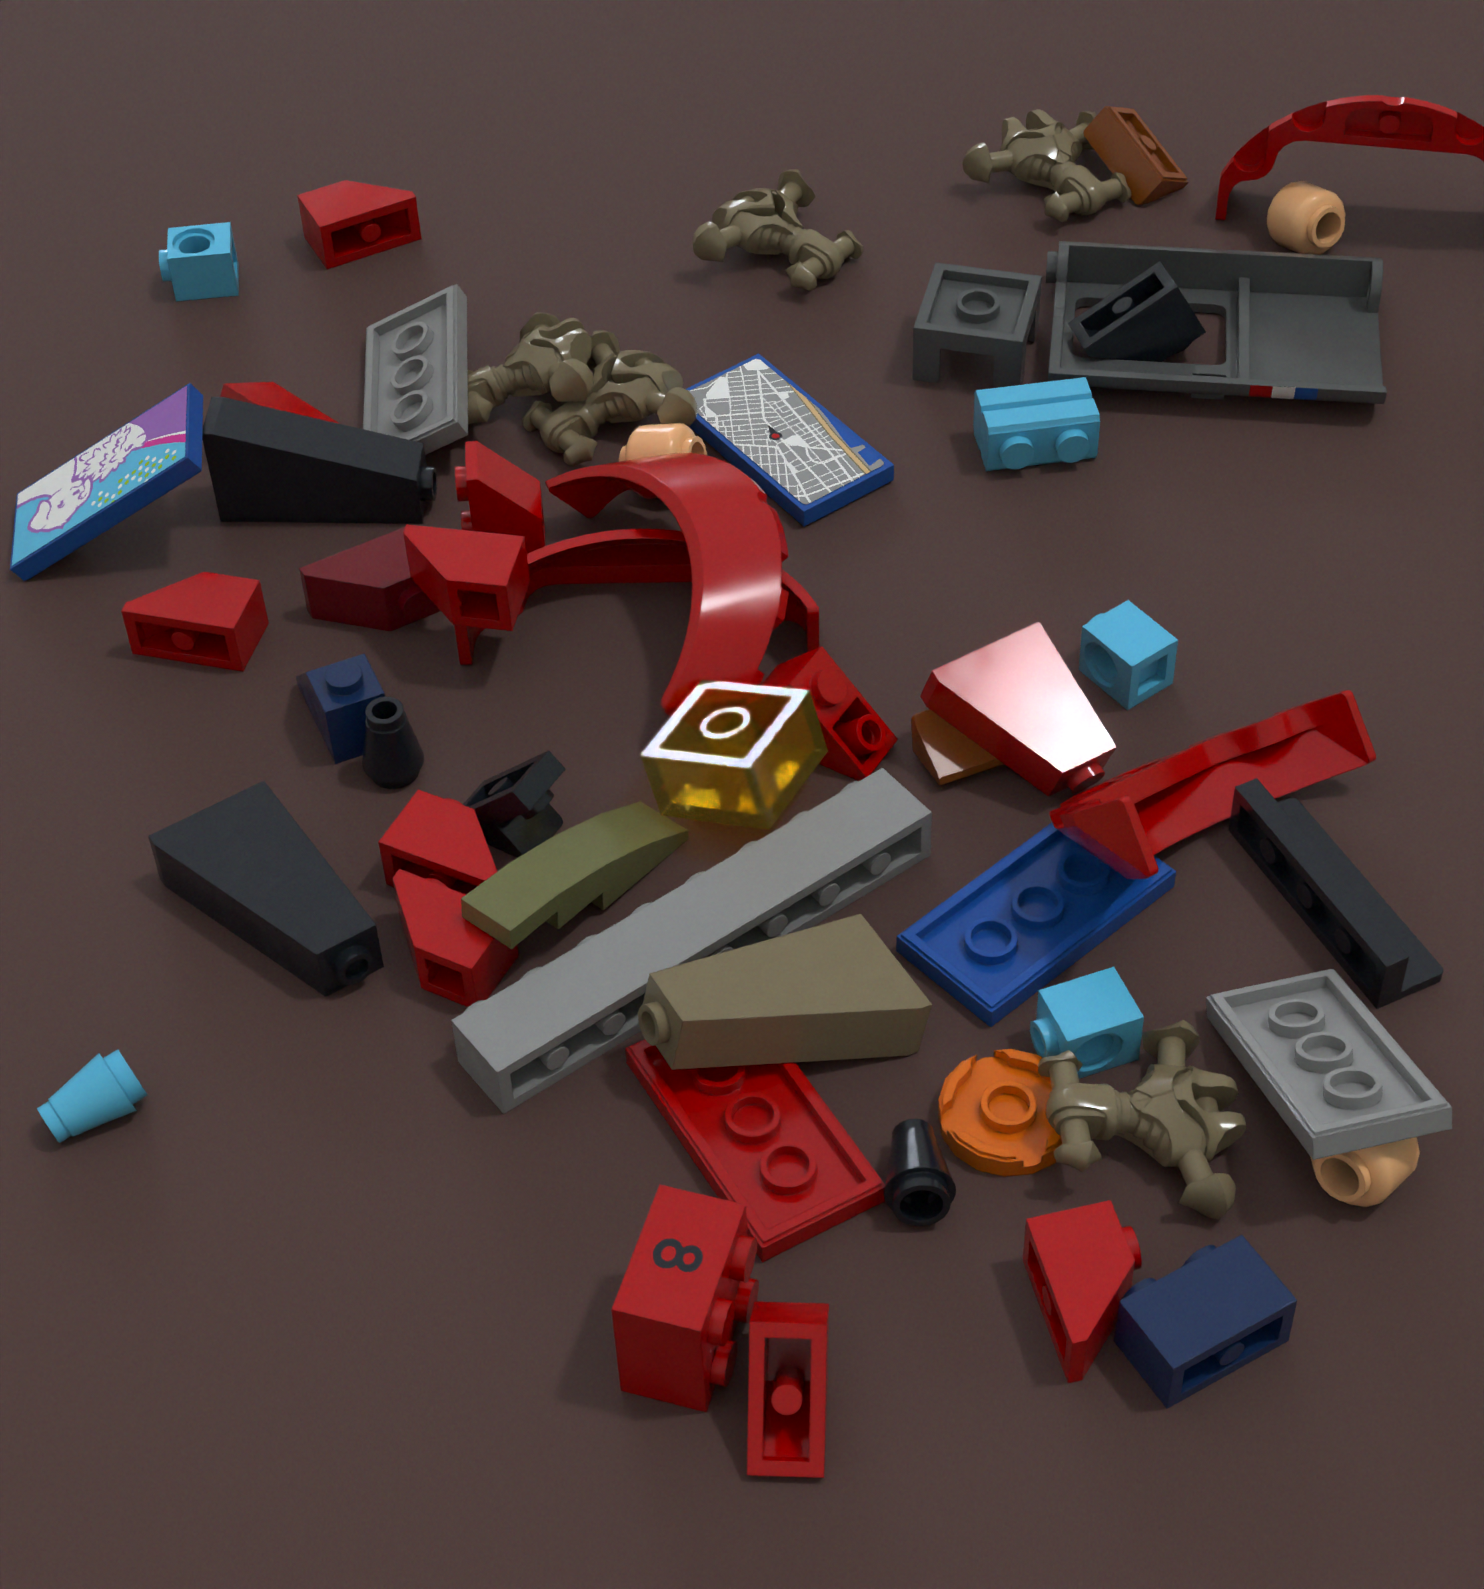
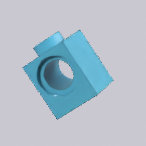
(201, 261)
(1127, 654)
(1091, 1019)

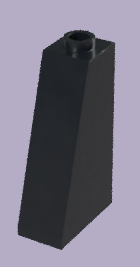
(311, 469)
(270, 887)

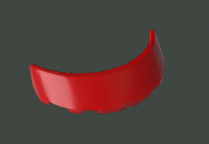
(1355, 121)
(732, 550)
(630, 558)
(1193, 789)

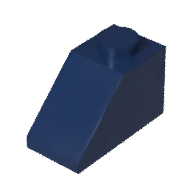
(338, 703)

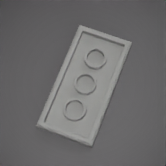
(419, 371)
(1327, 1064)

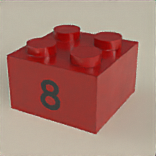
(684, 1298)

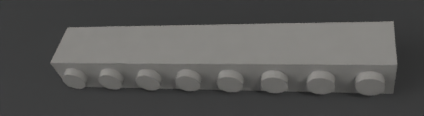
(770, 888)

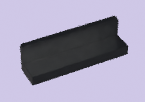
(1331, 896)

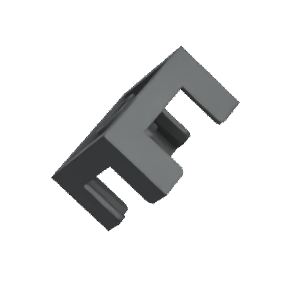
(979, 315)

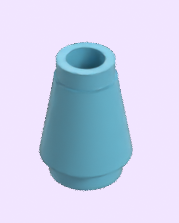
(93, 1097)

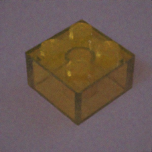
(735, 753)

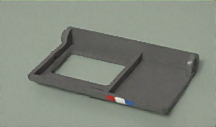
(1290, 321)

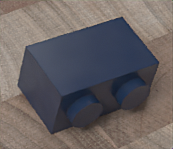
(1203, 1319)

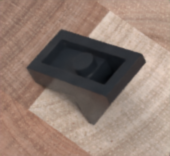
(516, 805)

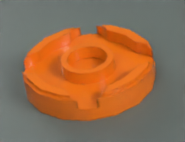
(997, 1114)

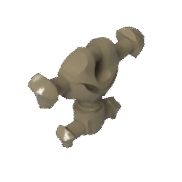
(1047, 157)
(767, 224)
(545, 360)
(624, 390)
(1167, 1115)

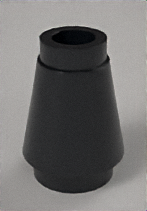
(390, 745)
(917, 1176)

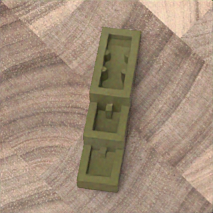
(572, 869)

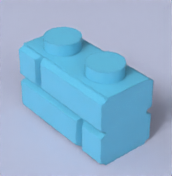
(1036, 424)

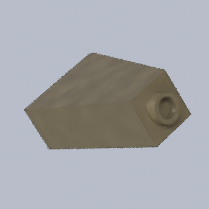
(787, 1001)

